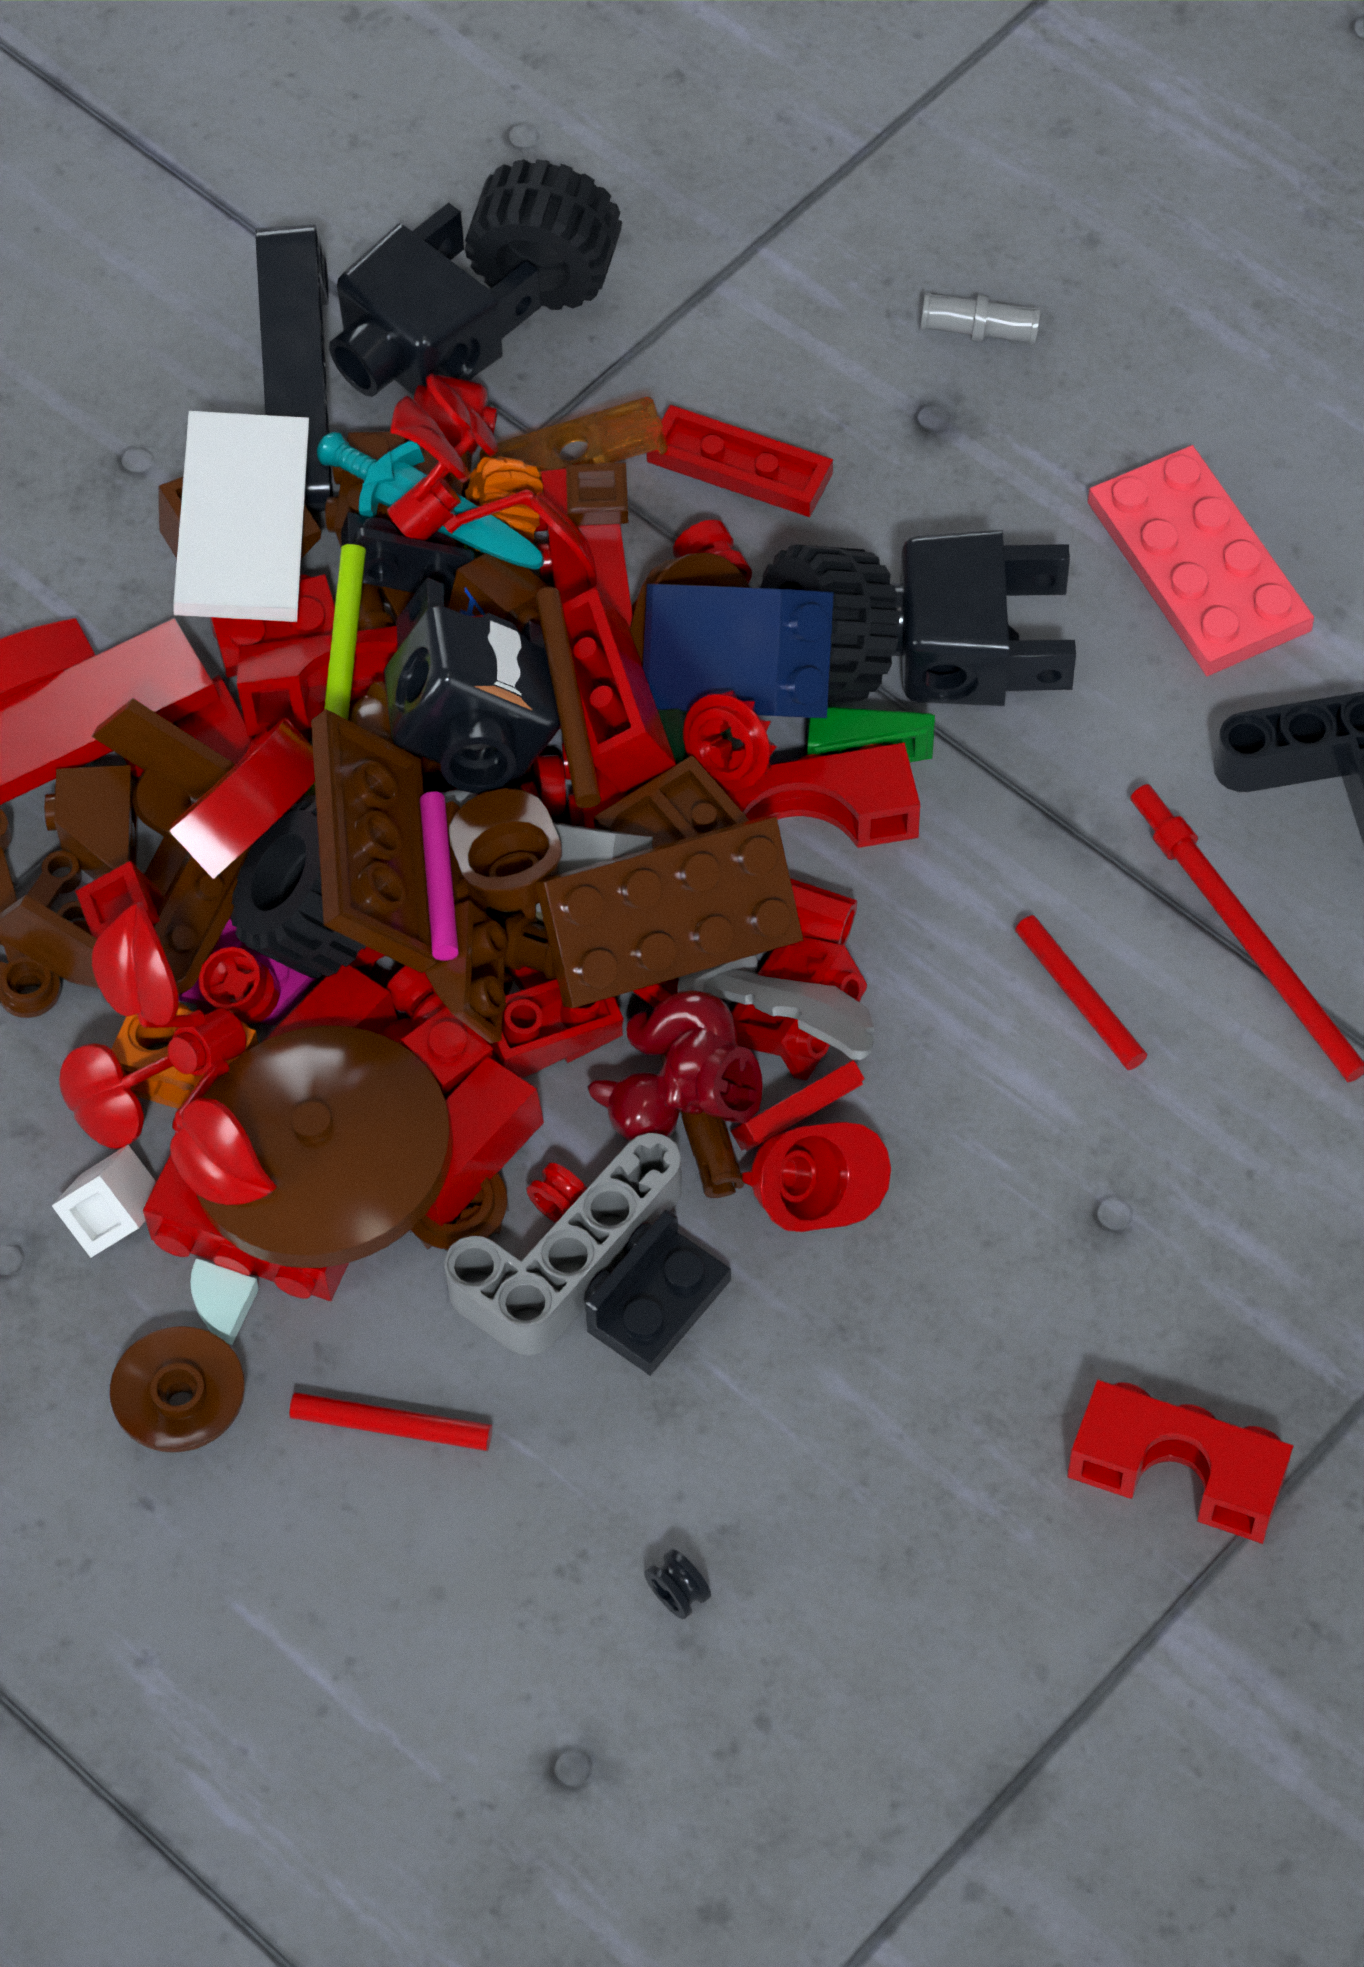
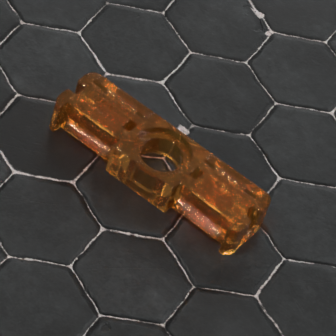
(610, 436)

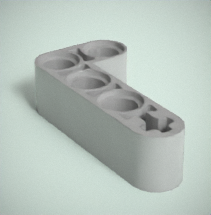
(573, 1238)

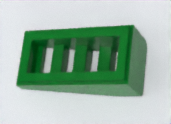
(854, 728)

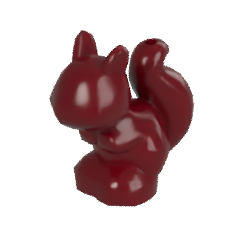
(700, 1072)

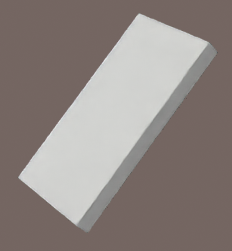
(241, 516)

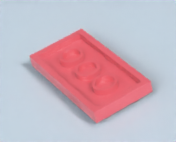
(1200, 560)

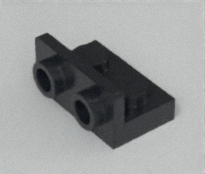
(404, 561)
(653, 1293)

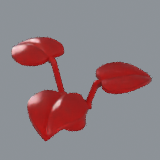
(433, 500)
(212, 1146)

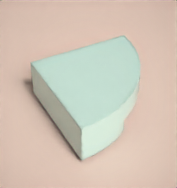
(222, 1298)

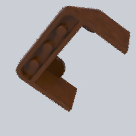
(193, 903)

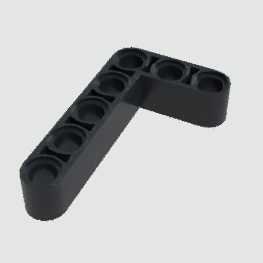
(292, 339)
(1282, 760)

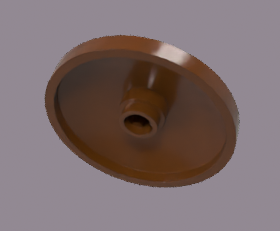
(345, 1134)

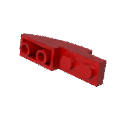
(543, 1031)

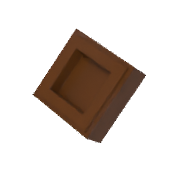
(597, 493)

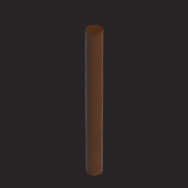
(567, 698)

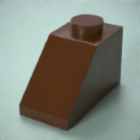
(95, 816)

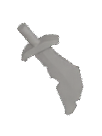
(820, 1008)

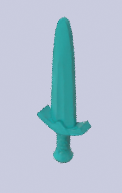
(395, 475)

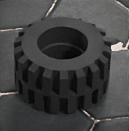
(551, 222)
(862, 611)
(281, 899)

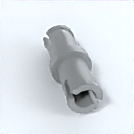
(980, 318)

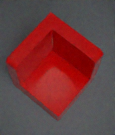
(115, 892)

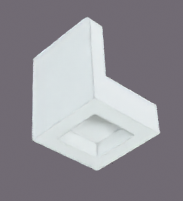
(106, 1201)

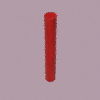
(1081, 992)
(390, 1421)

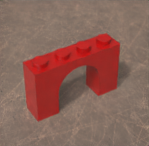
(488, 1111)

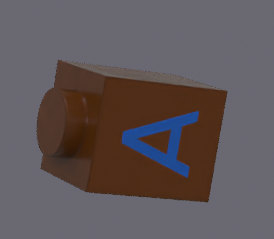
(497, 589)

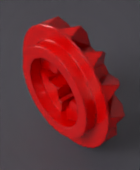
(727, 767)

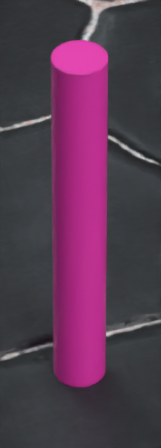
(438, 876)

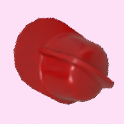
(820, 1176)

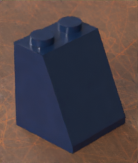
(740, 639)

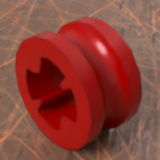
(556, 1191)

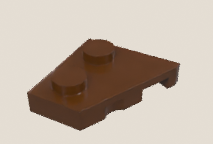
(673, 806)

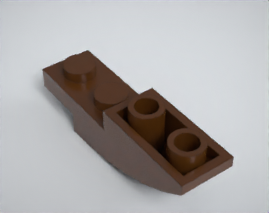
(474, 979)

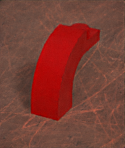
(247, 798)

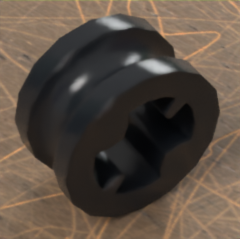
(677, 1584)

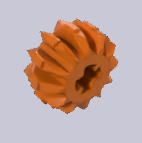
(500, 478)

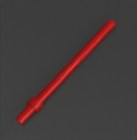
(1179, 842)

